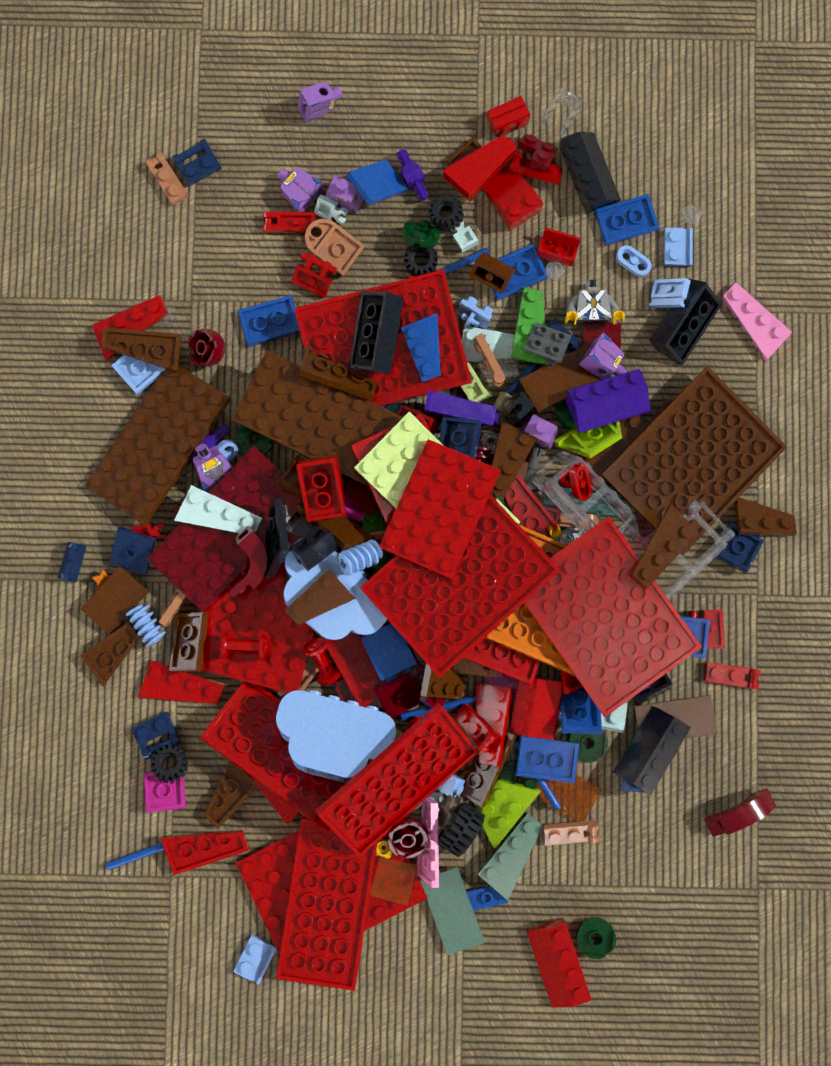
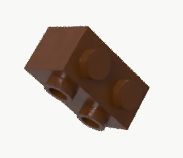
(492, 272)

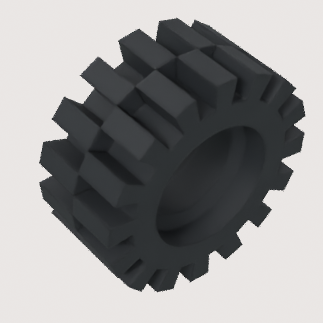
(446, 204)
(416, 269)
(178, 771)

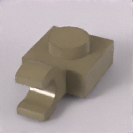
(503, 406)
(447, 810)

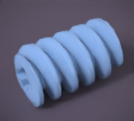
(359, 557)
(145, 625)

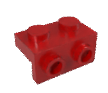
(558, 246)

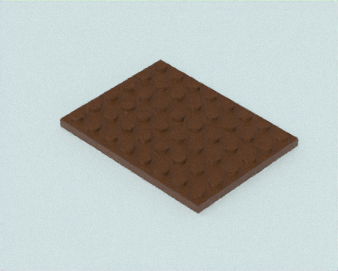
(697, 450)

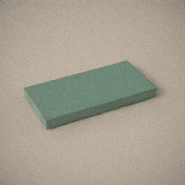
(453, 912)

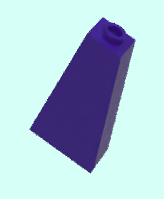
(442, 405)

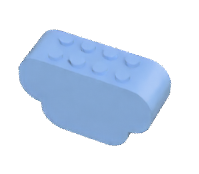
(355, 616)
(332, 735)

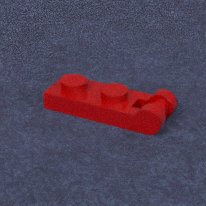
(521, 166)
(288, 222)
(731, 675)
(475, 727)

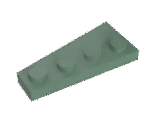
(509, 859)

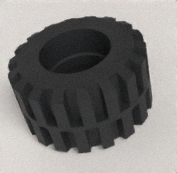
(461, 830)

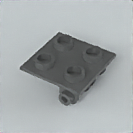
(548, 344)

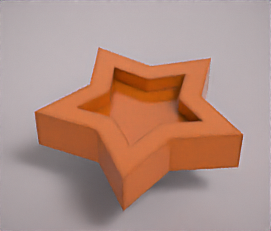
(101, 579)

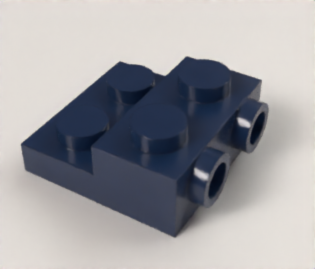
(460, 434)

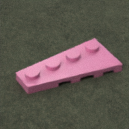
(756, 320)
(429, 859)

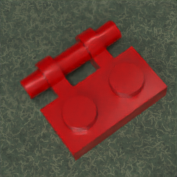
(312, 280)
(716, 628)

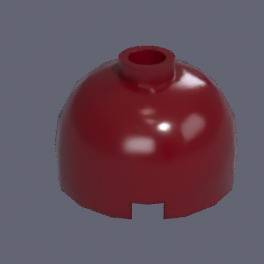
(206, 347)
(407, 838)

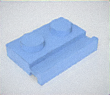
(678, 247)
(669, 293)
(255, 959)

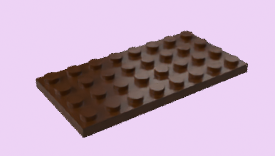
(309, 414)
(157, 443)

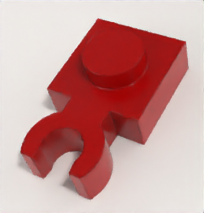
(150, 530)

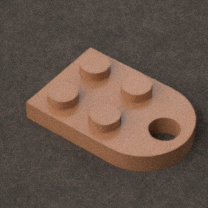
(333, 245)

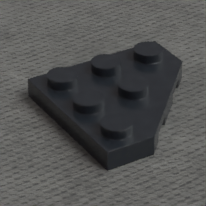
(276, 538)

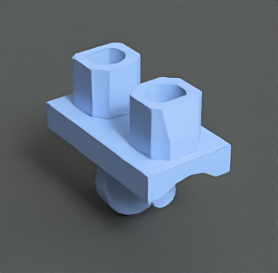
(473, 314)

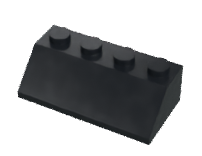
(588, 171)
(685, 325)
(376, 332)
(651, 750)

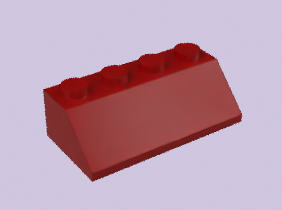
(559, 964)

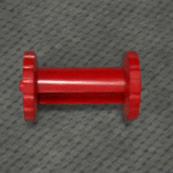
(244, 646)
(316, 649)

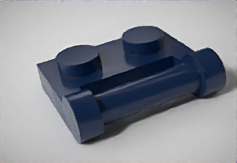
(200, 167)
(153, 729)

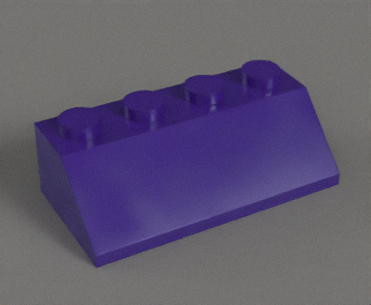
(608, 400)

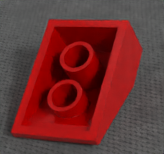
(513, 198)
(321, 487)

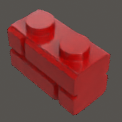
(508, 116)

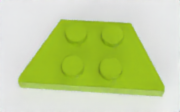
(590, 442)
(504, 808)

